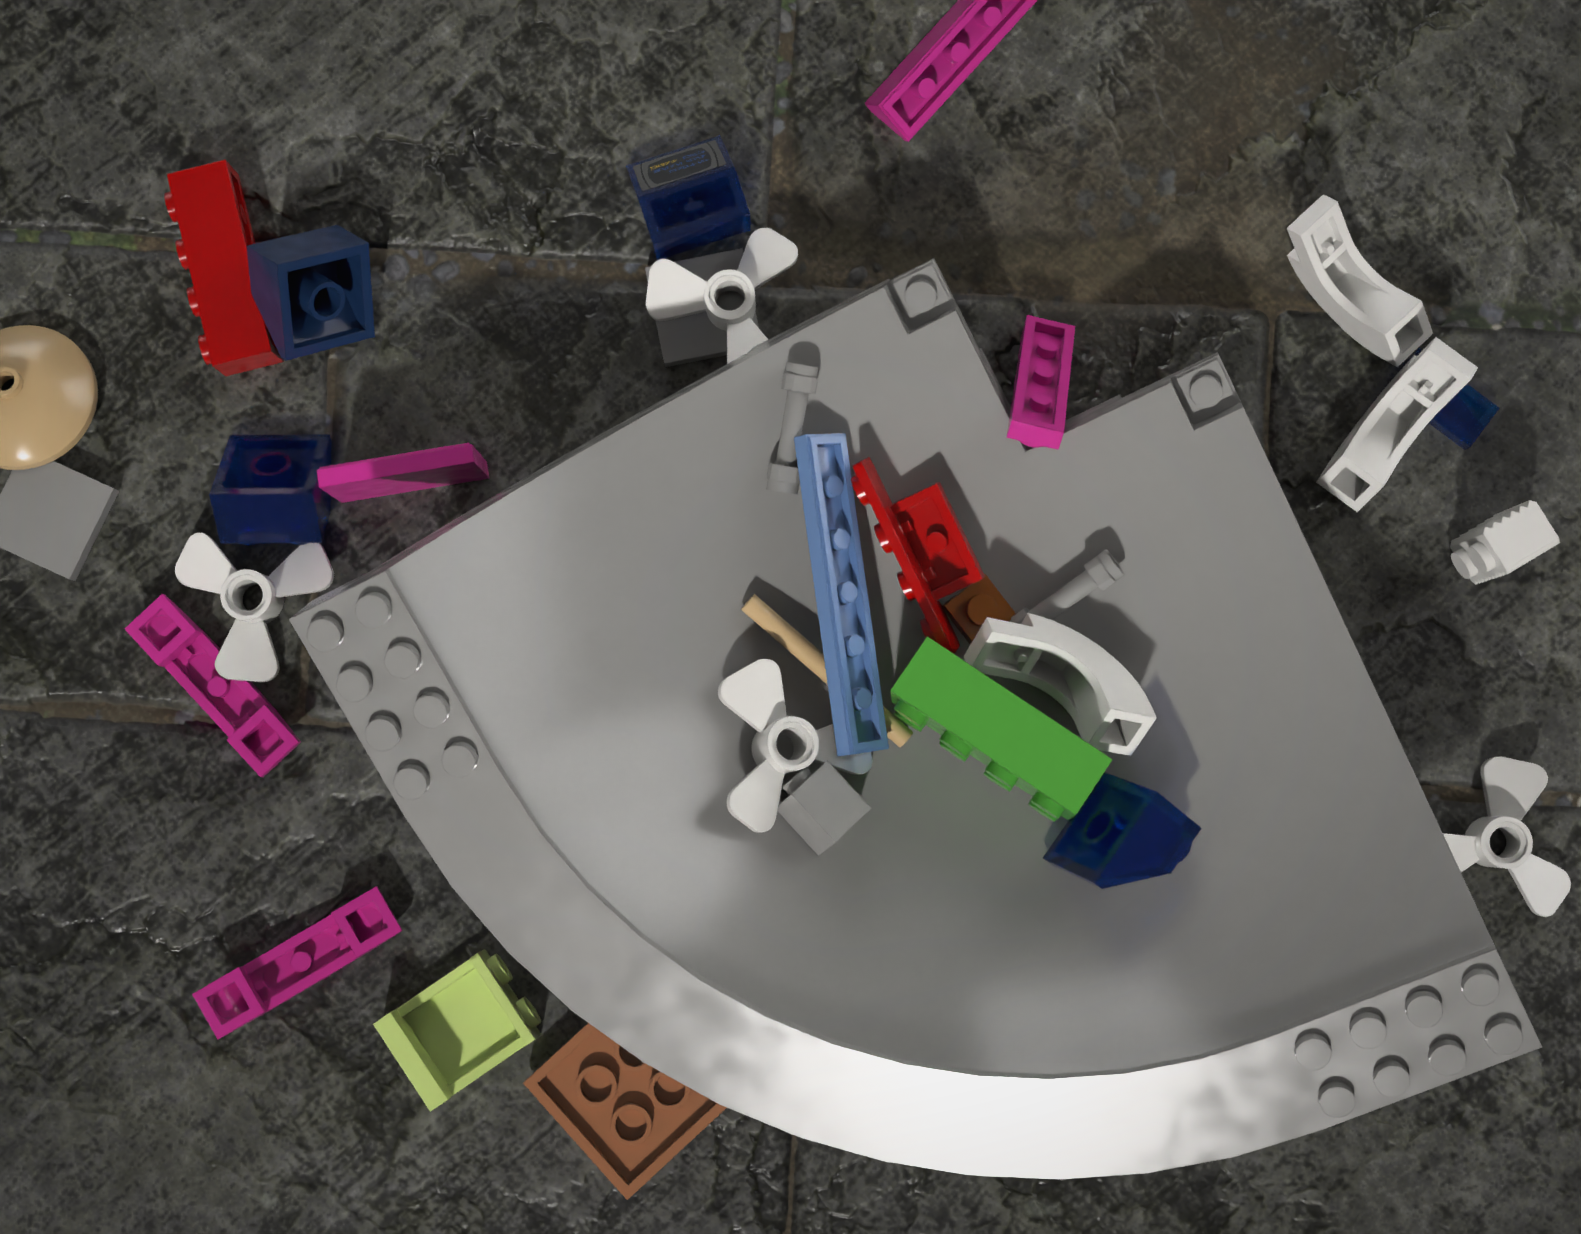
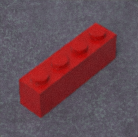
(214, 248)

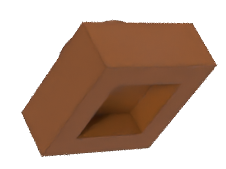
(974, 604)

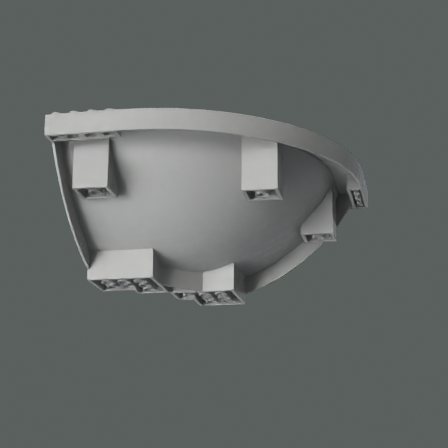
(928, 976)

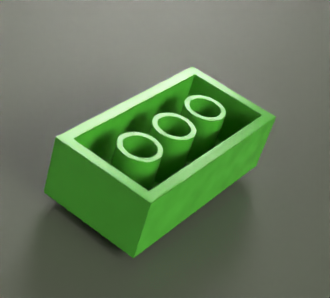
(998, 730)

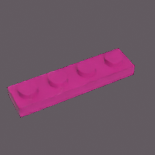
(1041, 383)

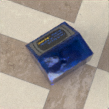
(689, 197)

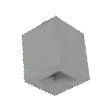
(821, 806)

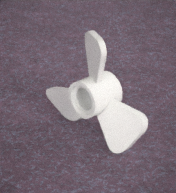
(680, 293)
(248, 648)
(758, 699)
(1509, 793)

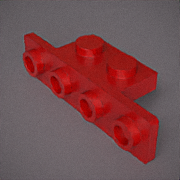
(926, 544)

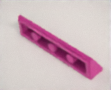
(943, 62)

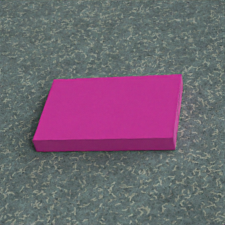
(403, 472)

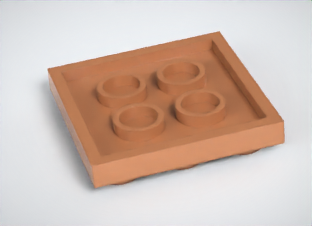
(619, 1108)

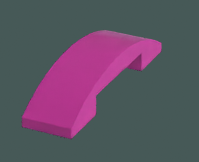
(234, 705)
(297, 963)

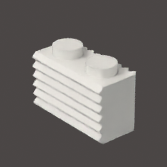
(1503, 543)

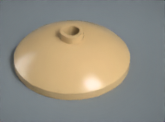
(50, 396)

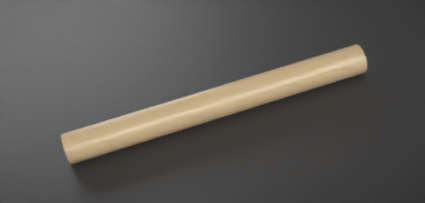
(810, 656)

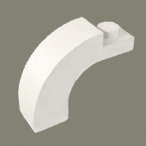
(1350, 290)
(1394, 422)
(1072, 669)

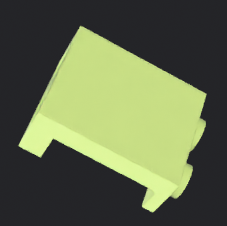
(459, 1028)

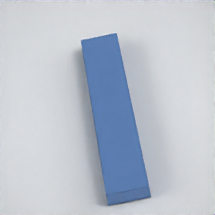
(841, 593)

